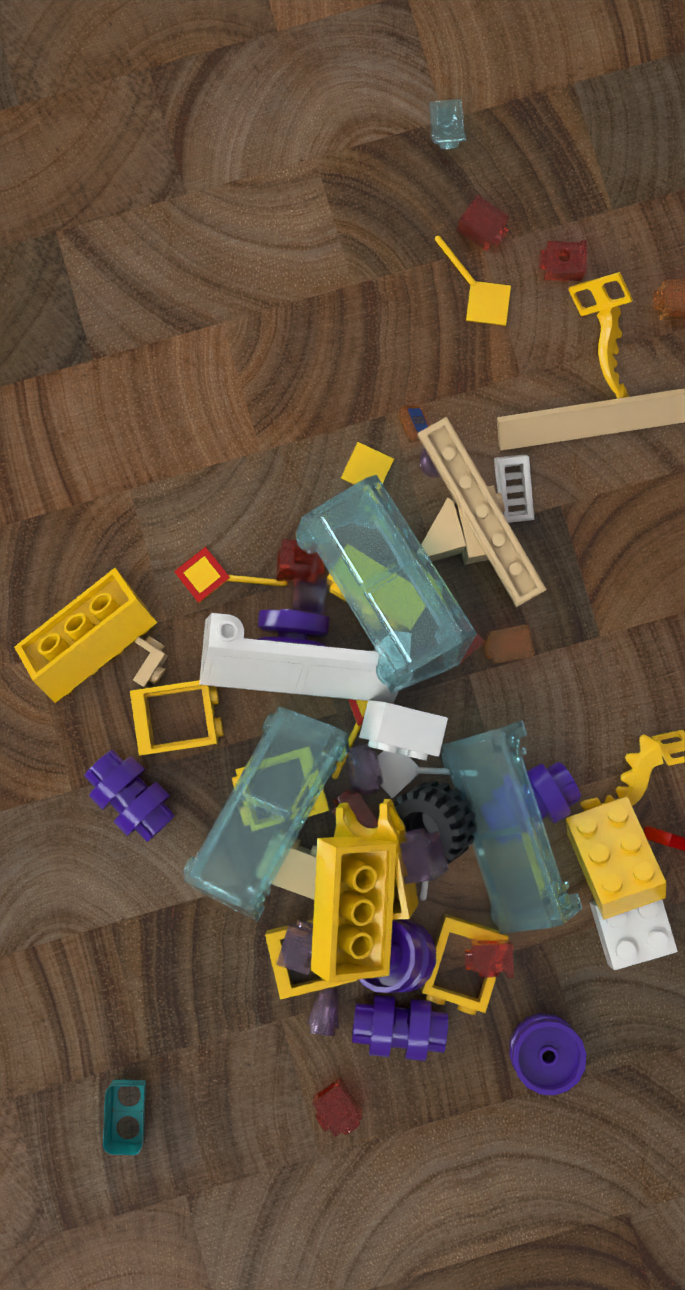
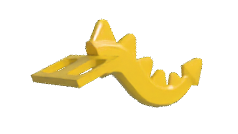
(608, 318)
(642, 765)

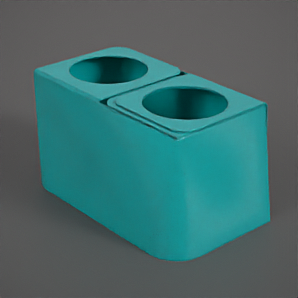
(112, 1142)

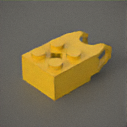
(389, 829)

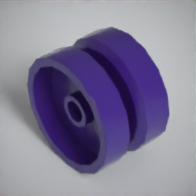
(293, 626)
(410, 959)
(559, 1070)

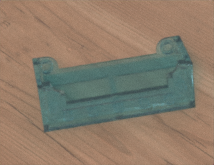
(388, 584)
(266, 811)
(510, 831)

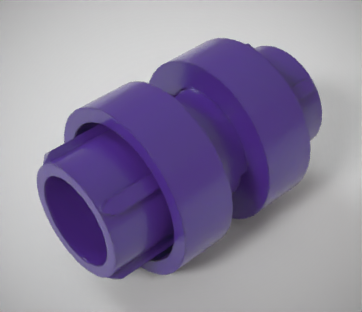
(120, 786)
(553, 790)
(410, 1028)

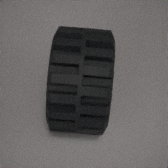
(447, 811)

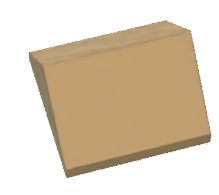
(445, 534)

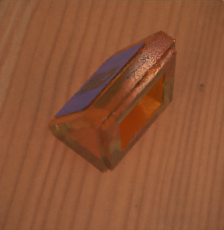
(412, 421)

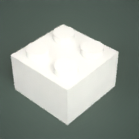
(402, 727)
(635, 935)

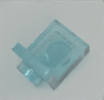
(447, 123)

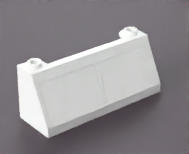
(286, 667)

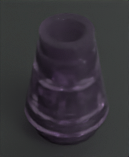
(324, 1013)

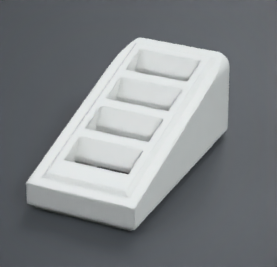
(525, 476)

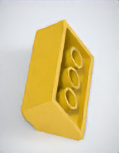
(84, 635)
(353, 908)

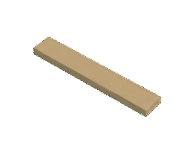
(591, 419)
(481, 512)

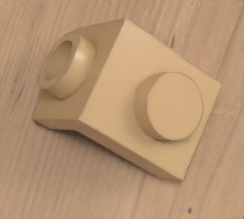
(152, 668)

